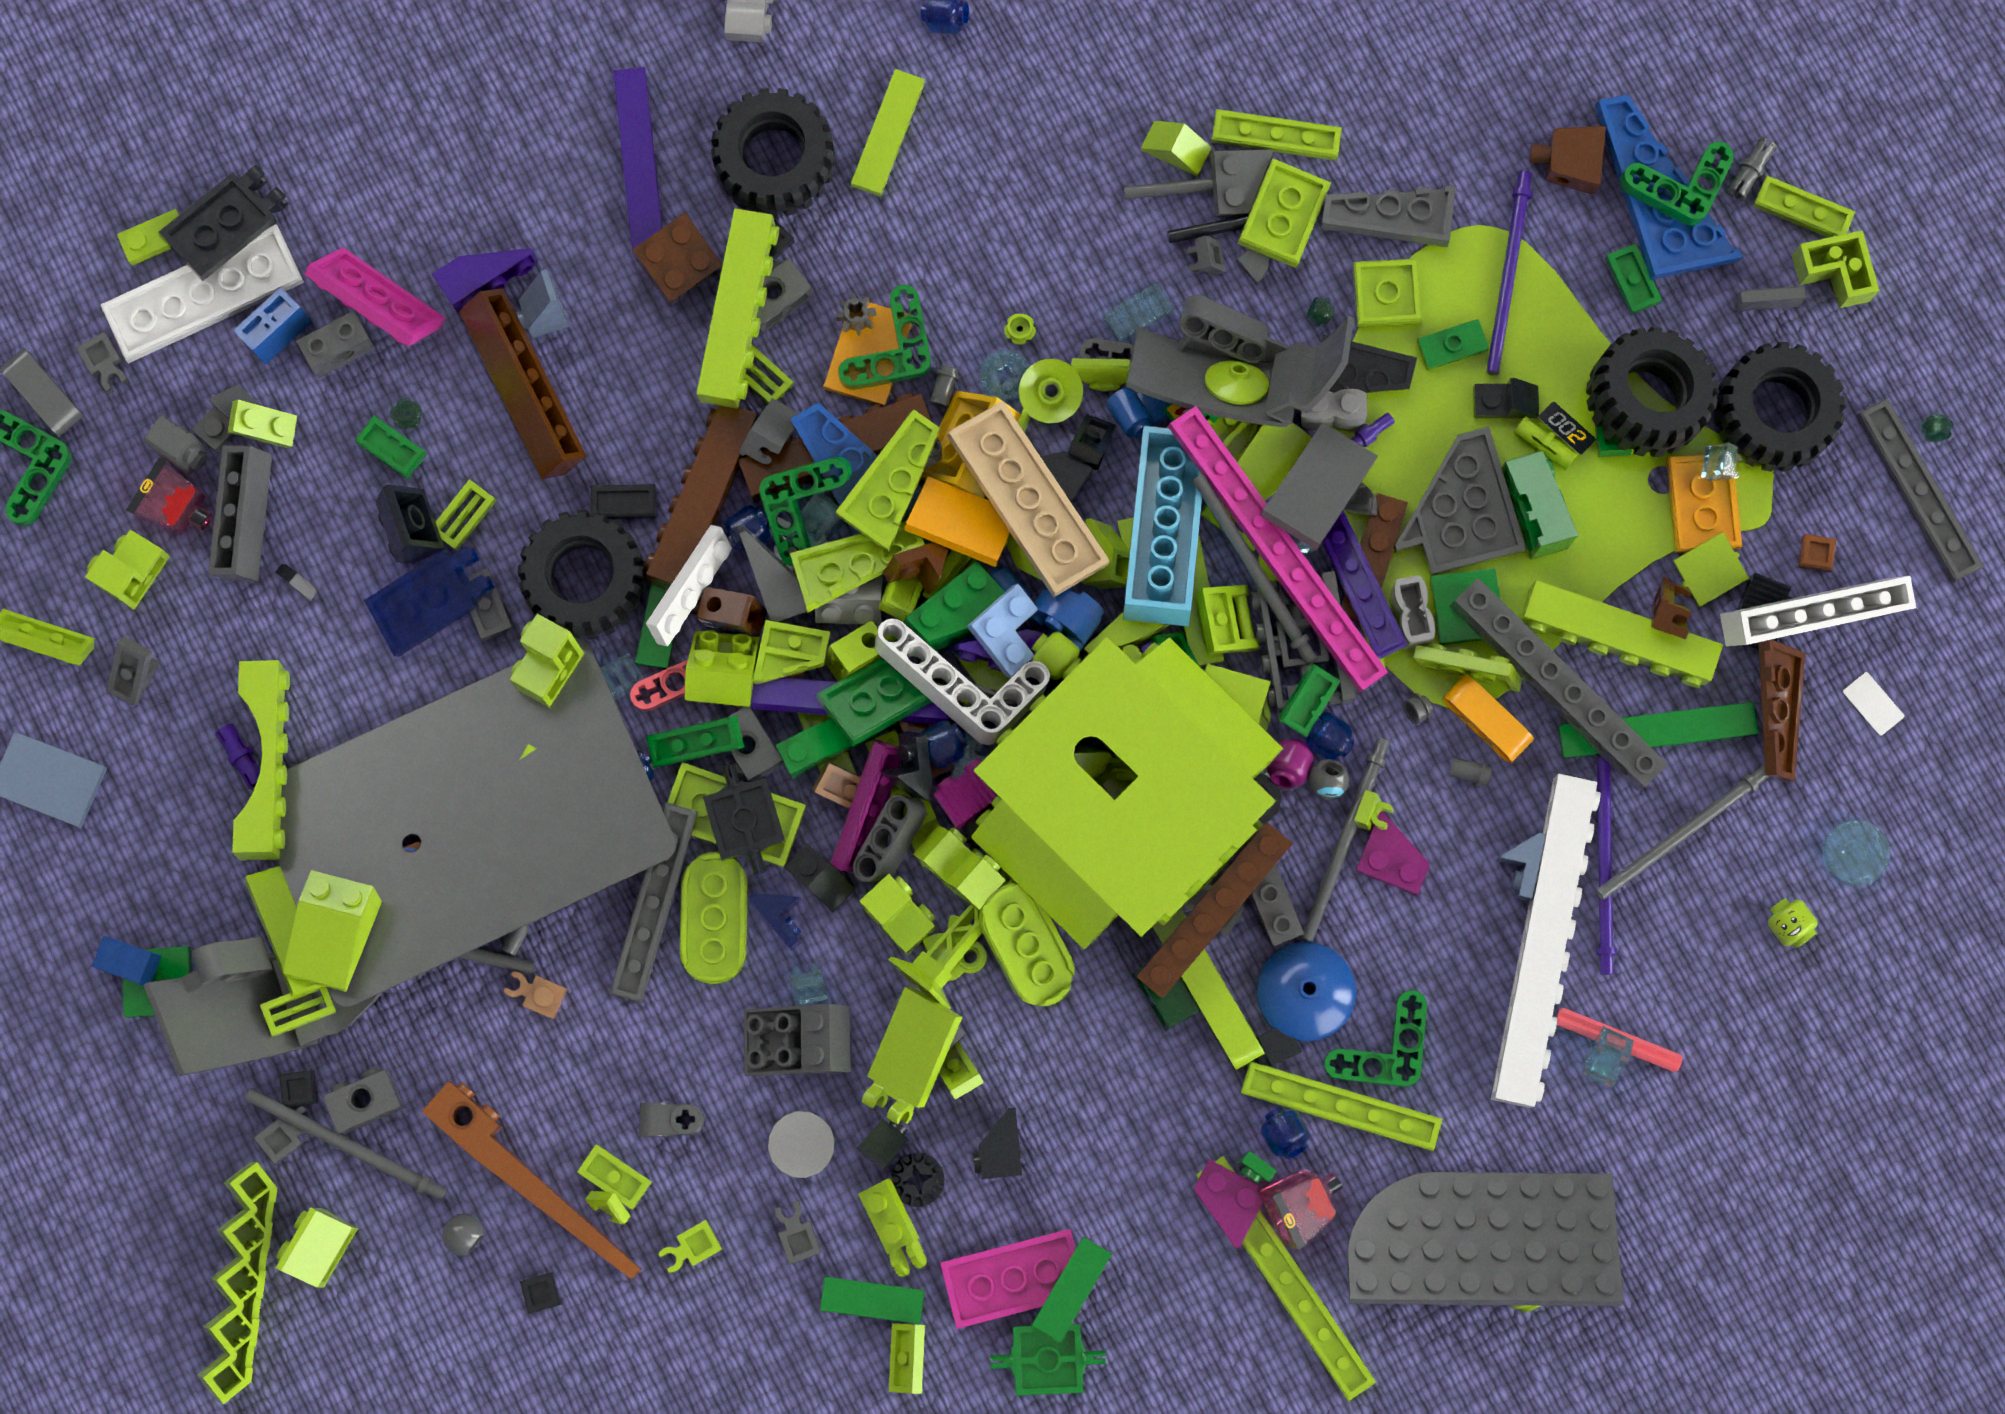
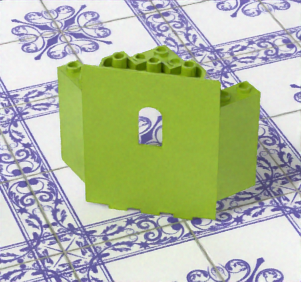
(1166, 831)

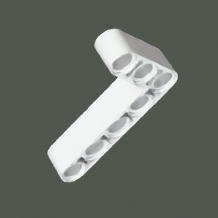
(959, 686)

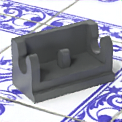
(769, 431)

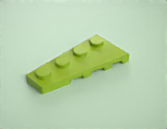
(888, 485)
(844, 565)

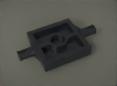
(744, 819)

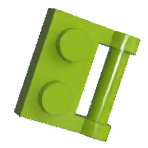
(1220, 620)

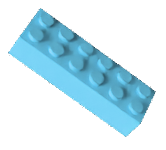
(1163, 533)

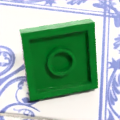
(174, 963)

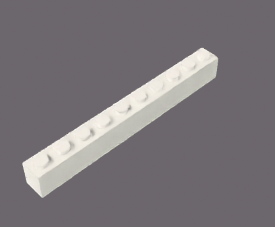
(1544, 942)

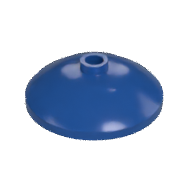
(1289, 1007)

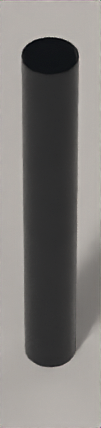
(1206, 229)

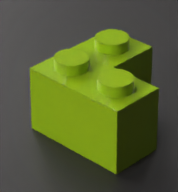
(1842, 260)
(129, 570)
(548, 661)
(963, 872)
(896, 913)

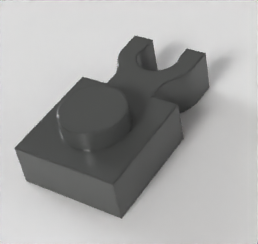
(102, 359)
(280, 1139)
(798, 1238)

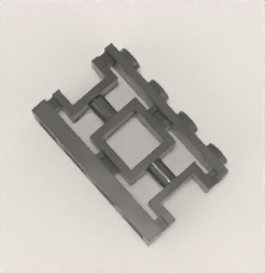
(1276, 647)

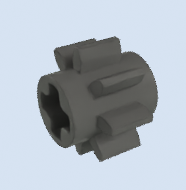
(855, 305)

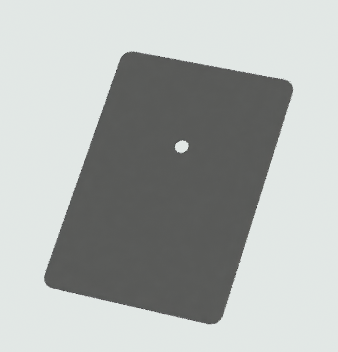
(494, 830)

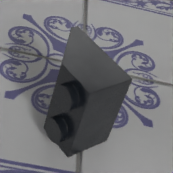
(408, 523)

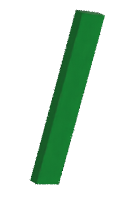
(1674, 728)

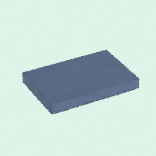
(49, 779)

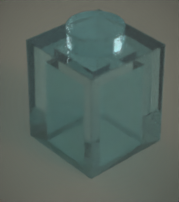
(1607, 1057)

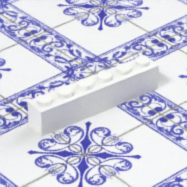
(1817, 611)

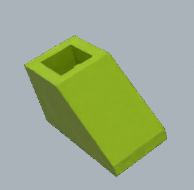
(1118, 553)

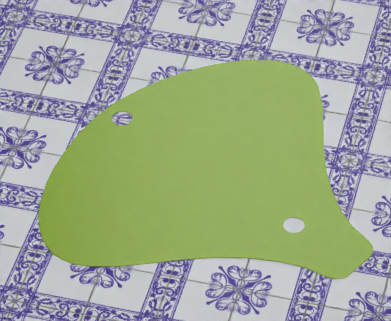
(1550, 345)

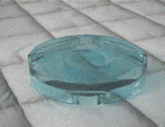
(1856, 852)

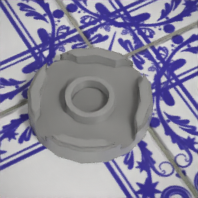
(801, 1144)

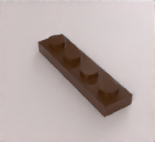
(1379, 541)

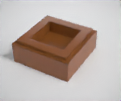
(1817, 553)

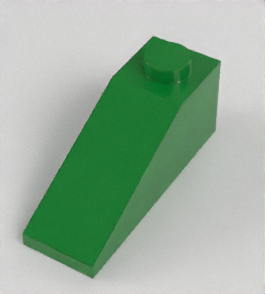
(814, 747)

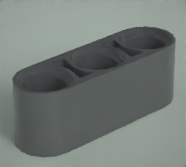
(41, 392)
(902, 831)

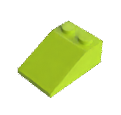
(330, 930)

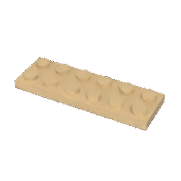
(1028, 498)

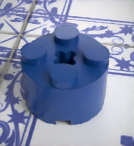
(1068, 613)

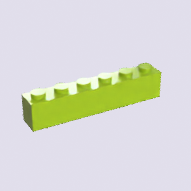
(736, 308)
(1619, 633)

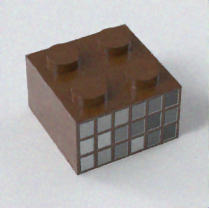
(677, 259)

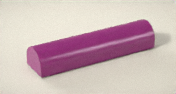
(867, 803)

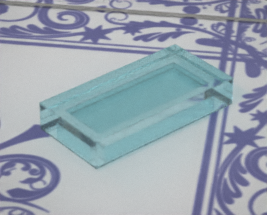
(1137, 311)

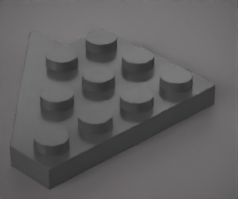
(1465, 509)

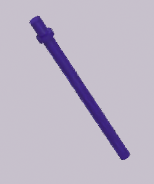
(1521, 195)
(1606, 950)

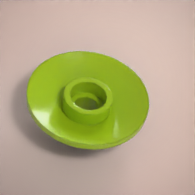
(1236, 382)
(1034, 396)

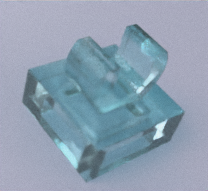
(1720, 462)
(808, 986)

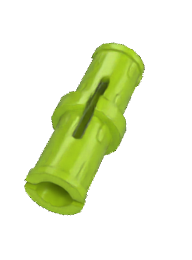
(1546, 442)

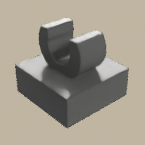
(1209, 256)

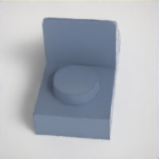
(1528, 857)

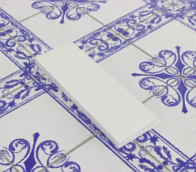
(185, 304)

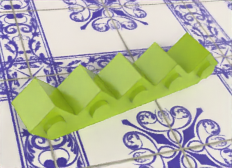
(241, 1282)

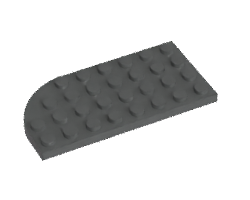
(1488, 1241)

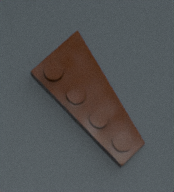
(1781, 706)

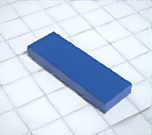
(126, 961)

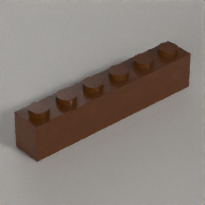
(522, 383)
(872, 428)
(703, 493)
(1214, 910)

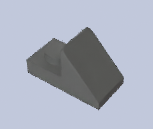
(215, 423)
(131, 671)

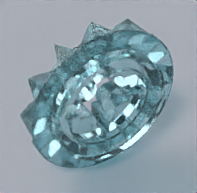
(991, 379)

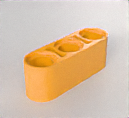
(1488, 718)

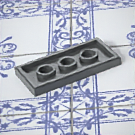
(1319, 486)

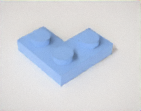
(997, 628)

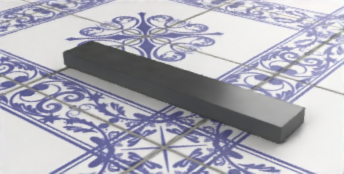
(1920, 490)
(652, 910)

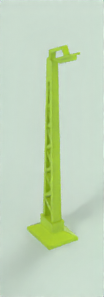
(931, 975)

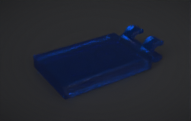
(427, 599)

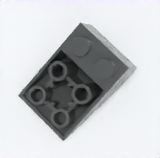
(797, 1040)

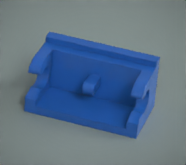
(273, 325)

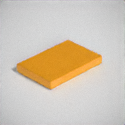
(878, 339)
(1699, 505)
(958, 521)

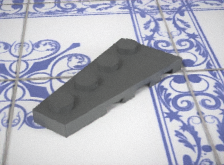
(1405, 216)

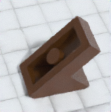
(923, 561)

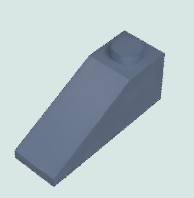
(542, 307)

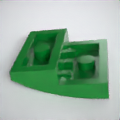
(1445, 590)

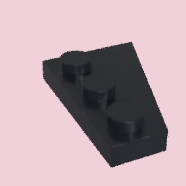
(1375, 370)

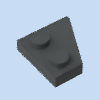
(1237, 179)

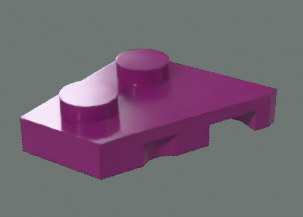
(1393, 859)
(1230, 1200)

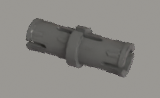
(1751, 168)

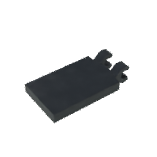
(223, 222)

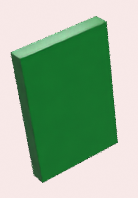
(870, 701)

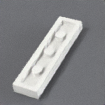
(689, 585)

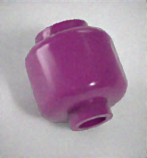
(1291, 765)

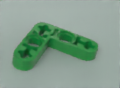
(1691, 193)
(899, 357)
(39, 454)
(788, 502)
(1388, 1062)

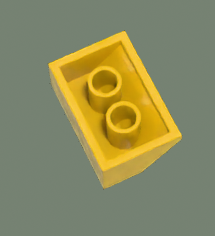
(951, 467)

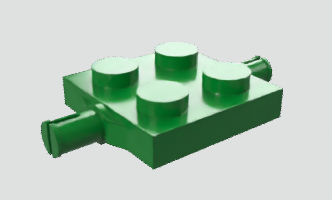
(1046, 1365)

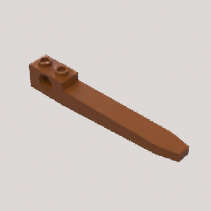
(479, 1141)

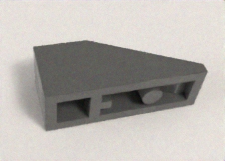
(775, 579)

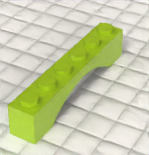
(258, 825)

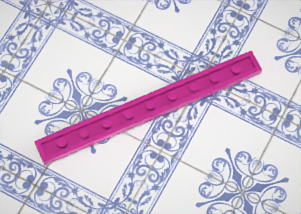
(1277, 549)

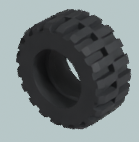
(767, 113)
(1672, 361)
(1808, 379)
(569, 534)

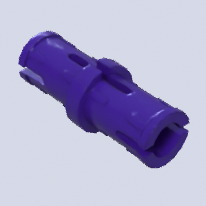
(239, 754)

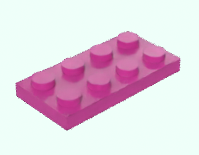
(374, 296)
(1006, 1278)

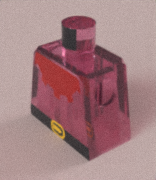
(169, 501)
(1300, 1205)

